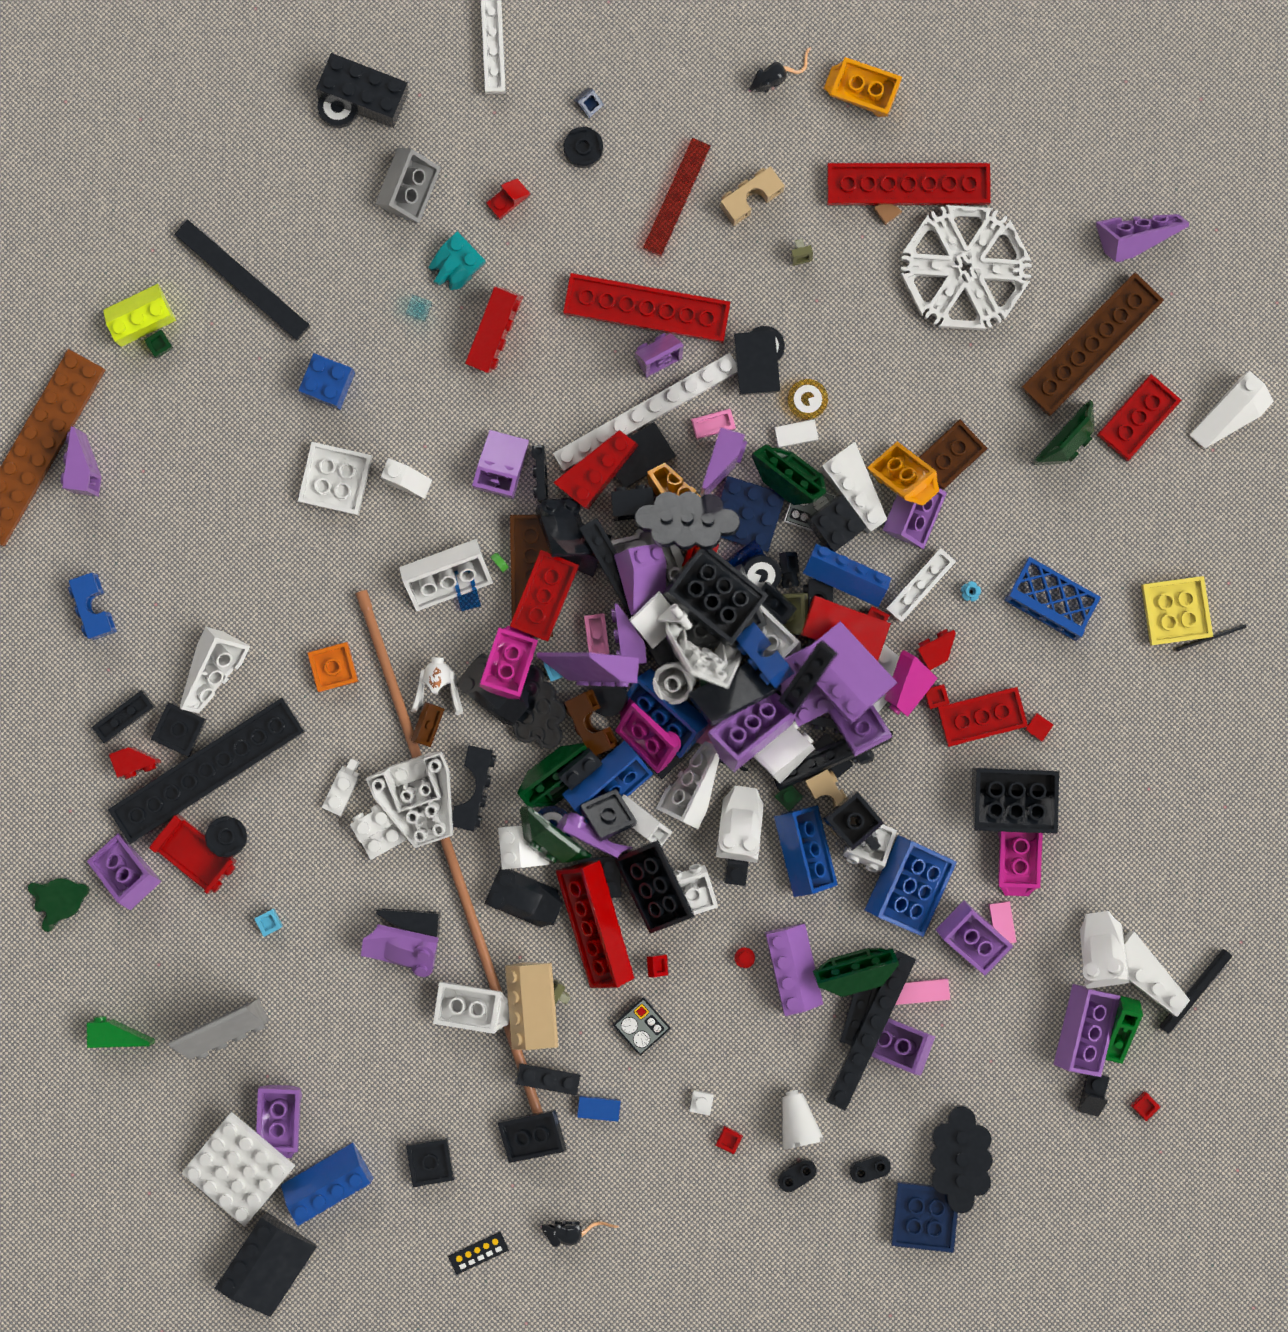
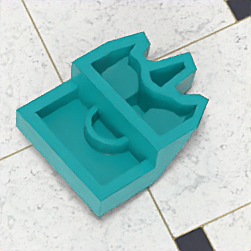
(456, 262)

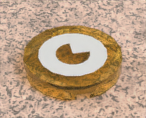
(807, 399)

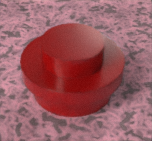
(744, 957)

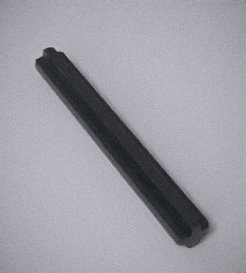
(1198, 988)

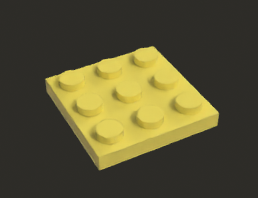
(1177, 610)

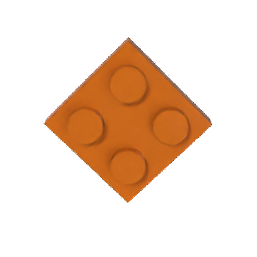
(333, 667)

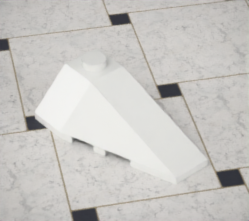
(212, 663)
(691, 792)

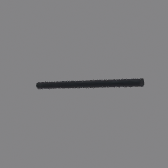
(1210, 638)

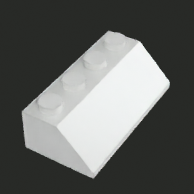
(433, 577)

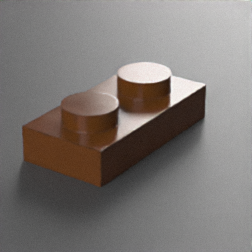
(427, 724)

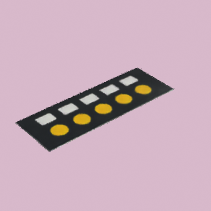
(478, 1253)

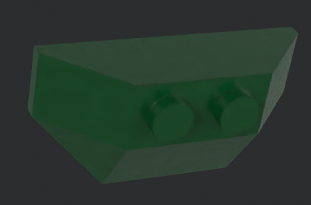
(1069, 438)
(789, 475)
(541, 783)
(549, 839)
(856, 971)

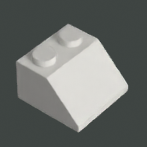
(515, 849)

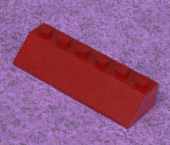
(595, 925)

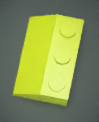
(138, 315)

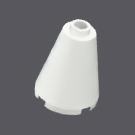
(673, 682)
(798, 1122)

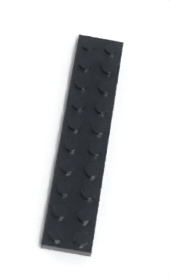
(206, 770)

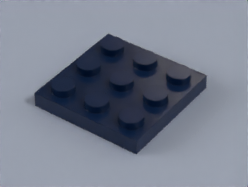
(757, 511)
(923, 1219)

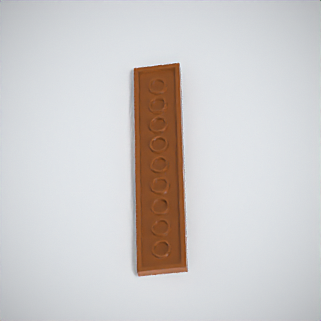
(44, 436)

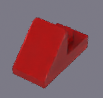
(508, 198)

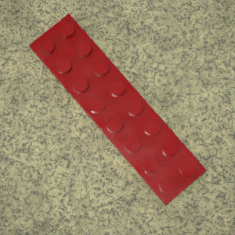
(908, 183)
(646, 307)

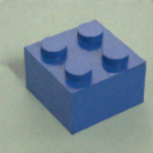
(326, 381)

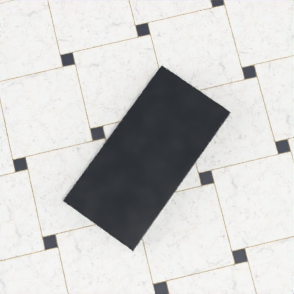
(720, 703)

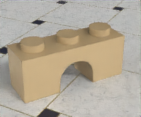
(765, 184)
(824, 784)

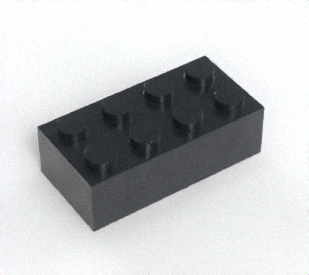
(362, 90)

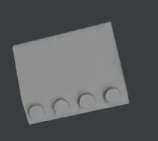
(221, 1030)

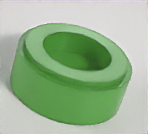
(499, 562)

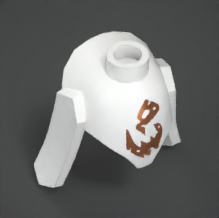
(436, 676)

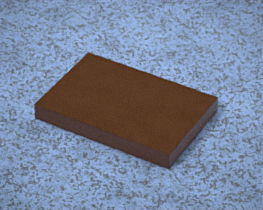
(953, 453)

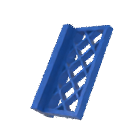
(1049, 615)

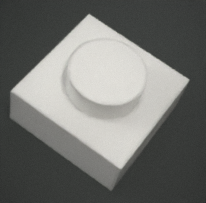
(701, 1102)

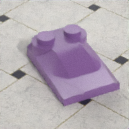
(575, 827)
(402, 949)
(279, 1117)

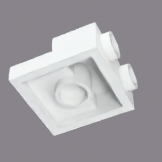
(376, 832)
(875, 860)
(697, 888)

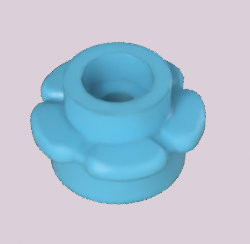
(970, 596)

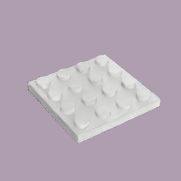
(238, 1169)

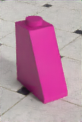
(912, 684)

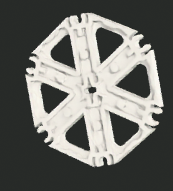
(973, 255)

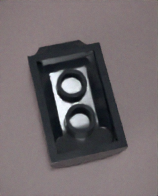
(560, 527)
(502, 708)
(524, 898)

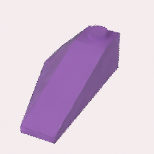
(1130, 238)

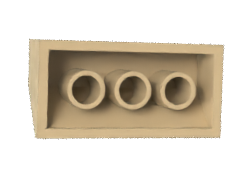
(531, 1006)

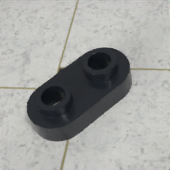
(870, 1169)
(795, 1173)

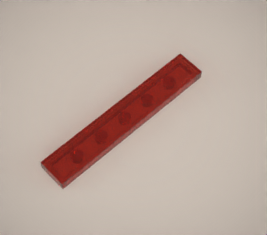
(676, 197)

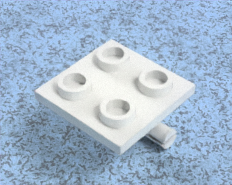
(652, 617)

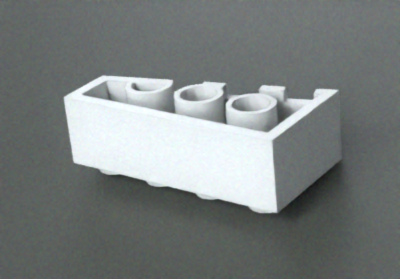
(850, 477)
(1151, 977)

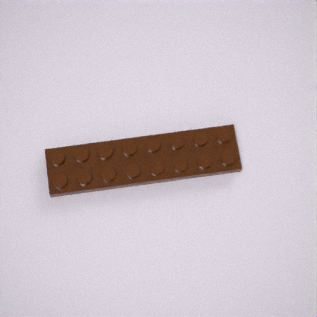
(1092, 344)

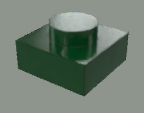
(158, 344)
(788, 797)

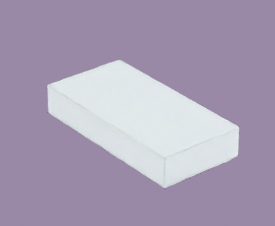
(796, 433)

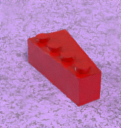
(493, 329)
(595, 471)

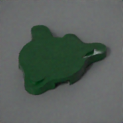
(58, 899)

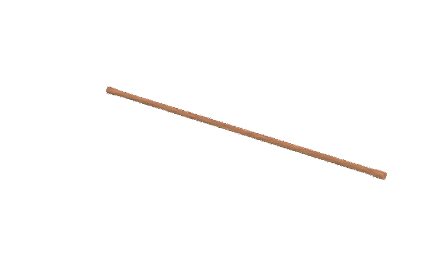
(366, 608)

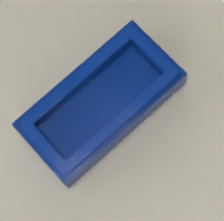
(599, 1108)

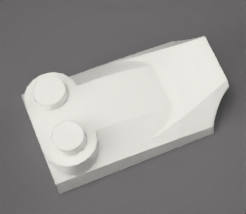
(779, 636)
(740, 825)
(1103, 951)
(471, 1008)

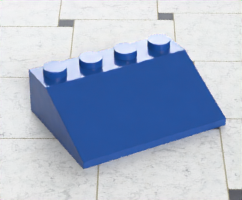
(910, 886)

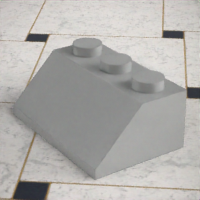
(408, 185)

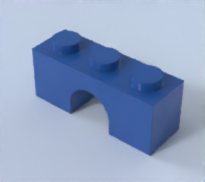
(84, 590)
(774, 667)

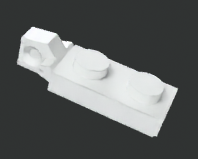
(342, 788)

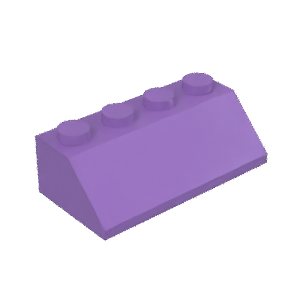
(750, 731)
(793, 969)
(1086, 1030)

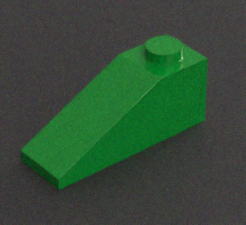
(1124, 1028)
(111, 1033)

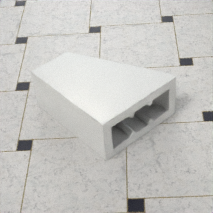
(405, 478)
(647, 824)

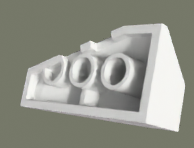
(1237, 408)

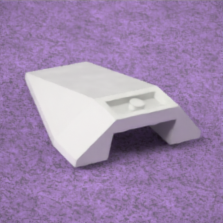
(702, 662)
(416, 797)

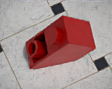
(936, 651)
(131, 760)

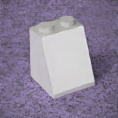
(785, 752)

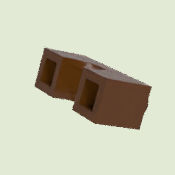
(581, 710)

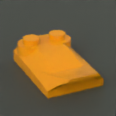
(863, 86)
(905, 474)

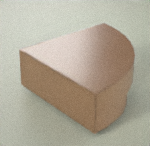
(887, 212)

